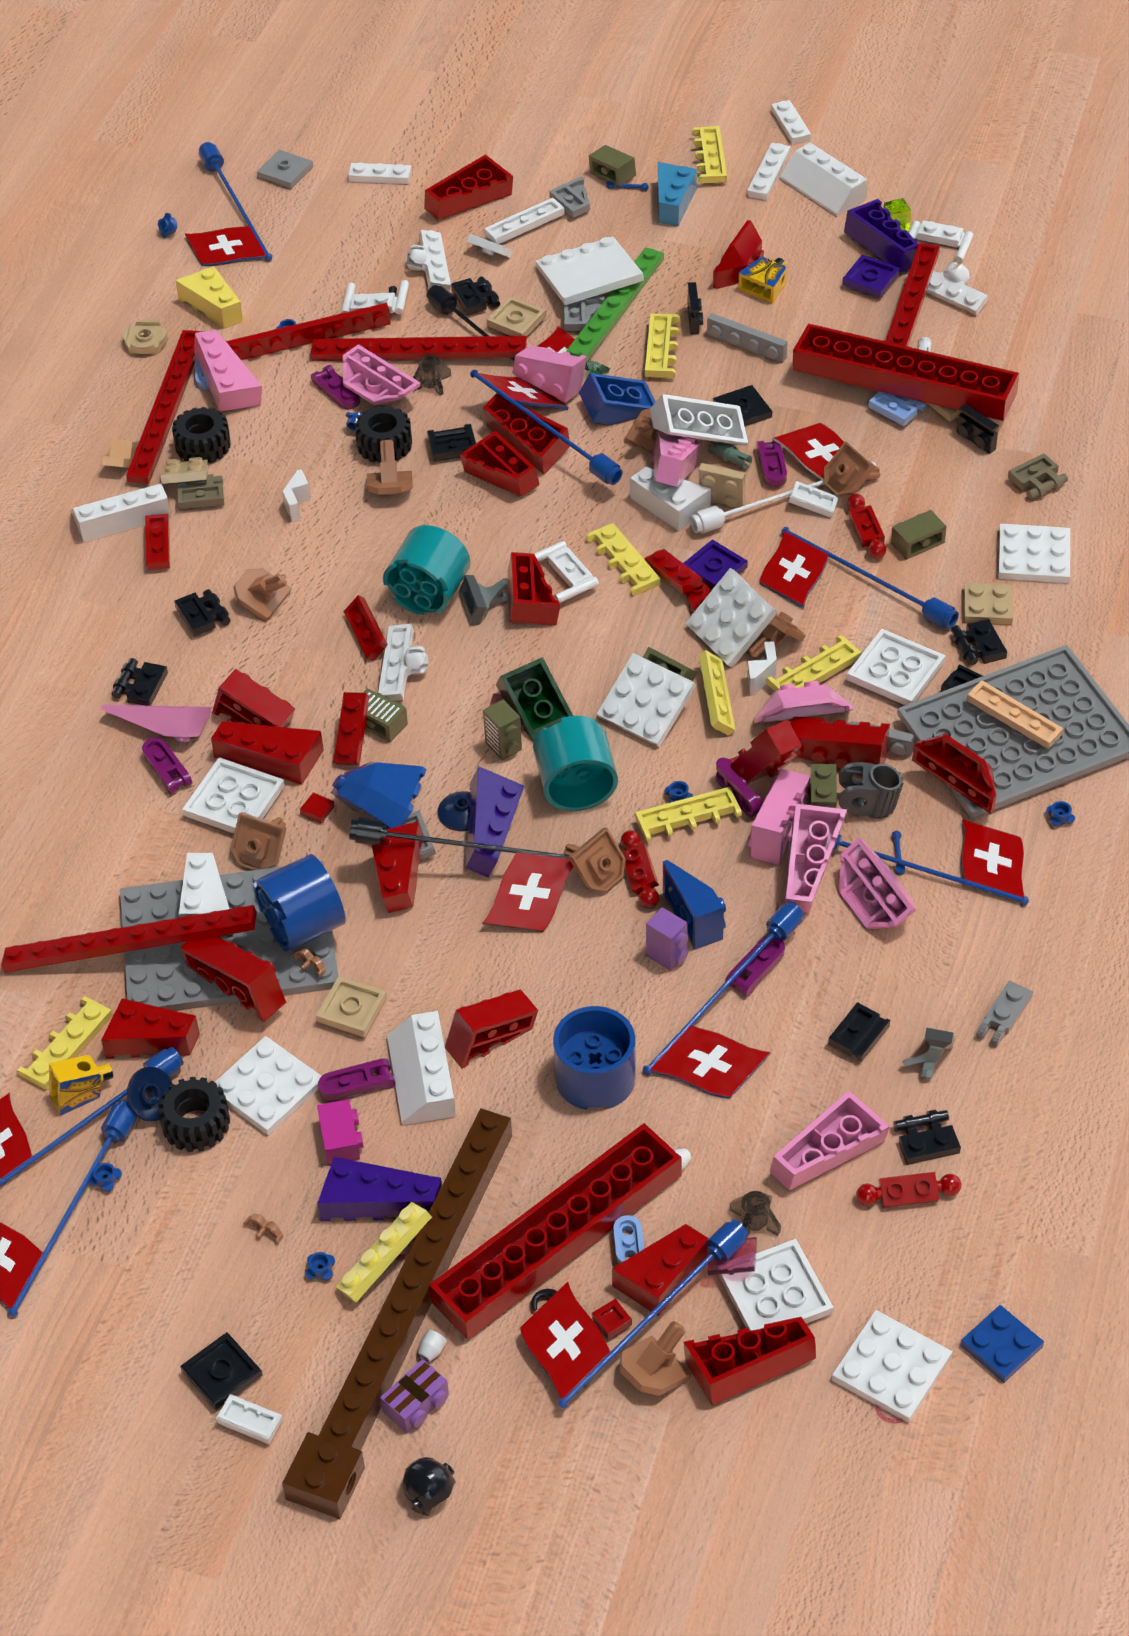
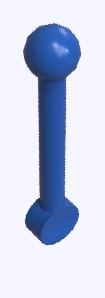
(644, 186)
(899, 869)

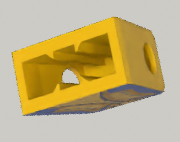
(764, 278)
(76, 1082)

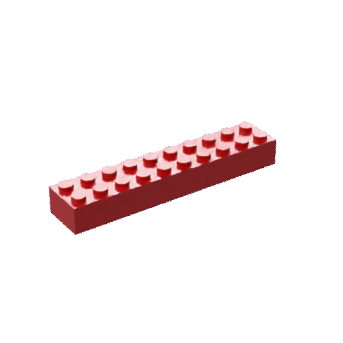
(905, 371)
(555, 1231)

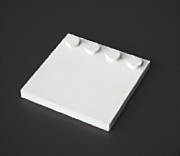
(589, 270)

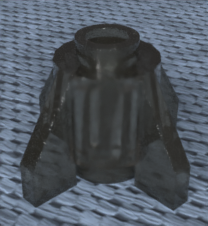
(431, 372)
(756, 1212)

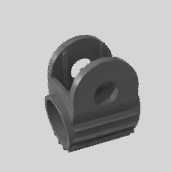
(879, 787)

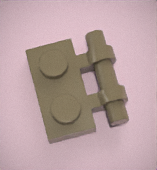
(1035, 470)
(201, 493)

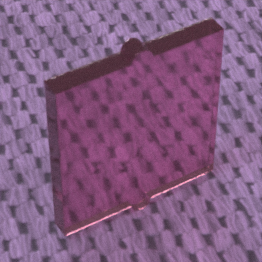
(742, 1261)

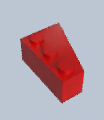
(500, 464)
(529, 593)
(251, 702)
(768, 753)
(398, 866)
(488, 1023)
(660, 1267)

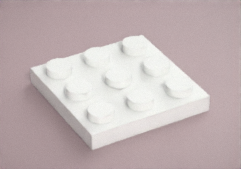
(1034, 553)
(731, 617)
(895, 667)
(646, 700)
(232, 790)
(268, 1085)
(778, 1288)
(892, 1366)

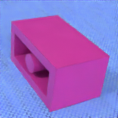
(339, 1131)

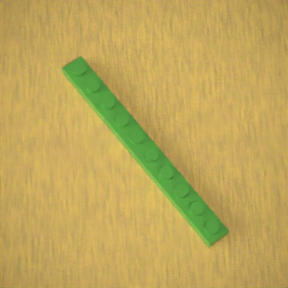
(614, 307)

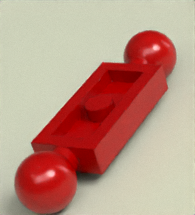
(866, 526)
(640, 869)
(908, 1189)

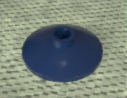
(455, 811)
(152, 1081)

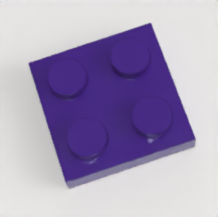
(871, 276)
(714, 561)

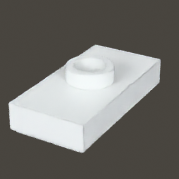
(489, 247)
(813, 499)
(249, 1419)

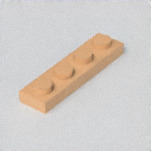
(1014, 714)

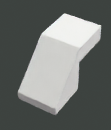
(294, 493)
(761, 669)

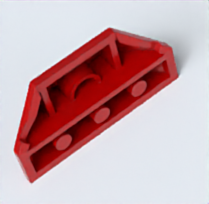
(741, 253)
(958, 769)

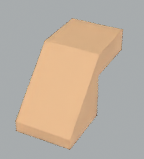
(120, 453)

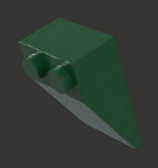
(534, 696)

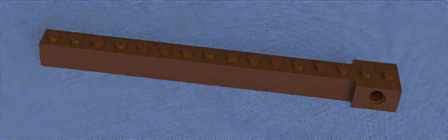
(333, 1462)

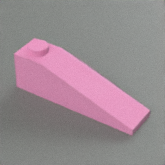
(171, 721)

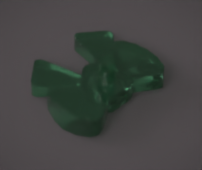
(595, 367)

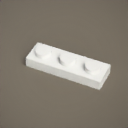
(791, 122)
(380, 173)

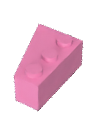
(551, 371)

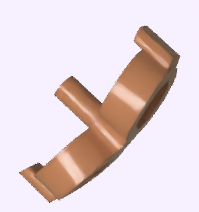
(306, 956)
(261, 1223)

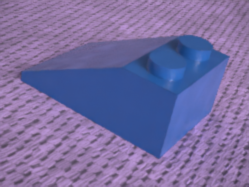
(615, 398)
(695, 904)

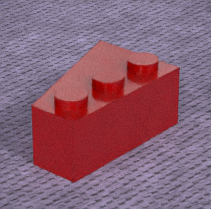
(148, 1030)

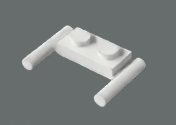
(944, 235)
(359, 301)
(569, 569)

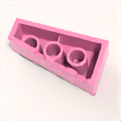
(225, 373)
(674, 458)
(774, 821)
(811, 846)
(829, 1141)

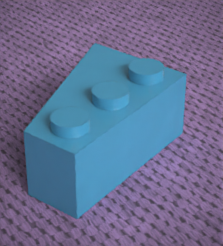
(675, 191)

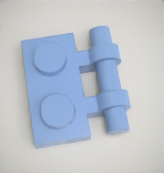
(896, 407)

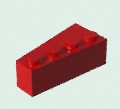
(468, 188)
(525, 434)
(841, 742)
(269, 749)
(237, 973)
(748, 1358)

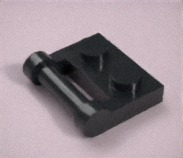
(450, 442)

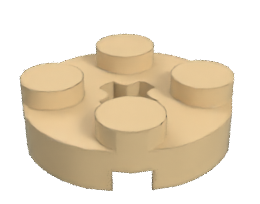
(135, 340)

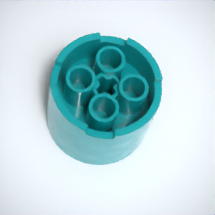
(427, 569)
(575, 764)

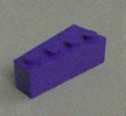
(881, 234)
(490, 817)
(373, 1191)

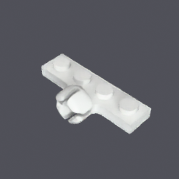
(430, 258)
(952, 289)
(400, 661)

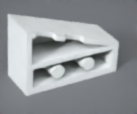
(669, 502)
(201, 886)

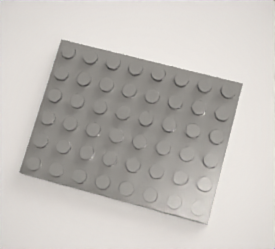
(1051, 686)
(161, 974)

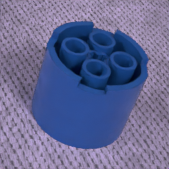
(299, 902)
(594, 1057)

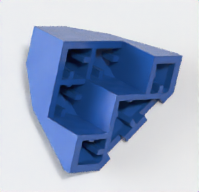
(380, 790)

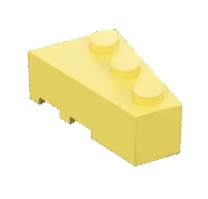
(212, 296)

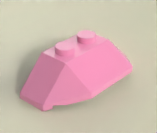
(375, 378)
(802, 702)
(872, 888)

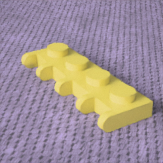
(711, 154)
(659, 345)
(625, 558)
(820, 667)
(687, 812)
(69, 1042)

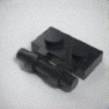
(469, 295)
(196, 615)
(985, 640)
(146, 683)
(929, 1143)

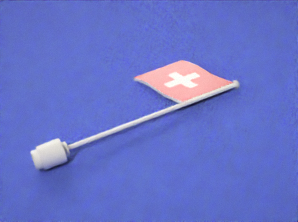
(810, 446)

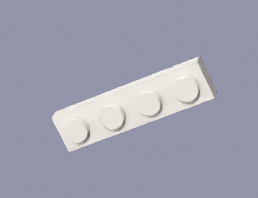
(769, 171)
(524, 221)

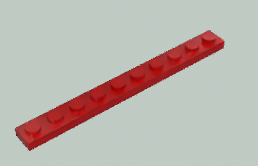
(422, 346)
(163, 410)
(129, 938)

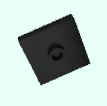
(750, 402)
(221, 1370)

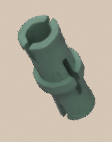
(730, 454)

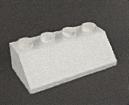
(824, 180)
(699, 419)
(120, 512)
(421, 1069)

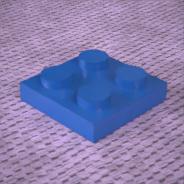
(1002, 1343)

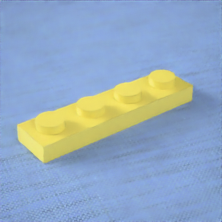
(717, 693)
(383, 1251)

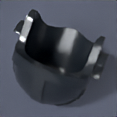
(427, 1484)

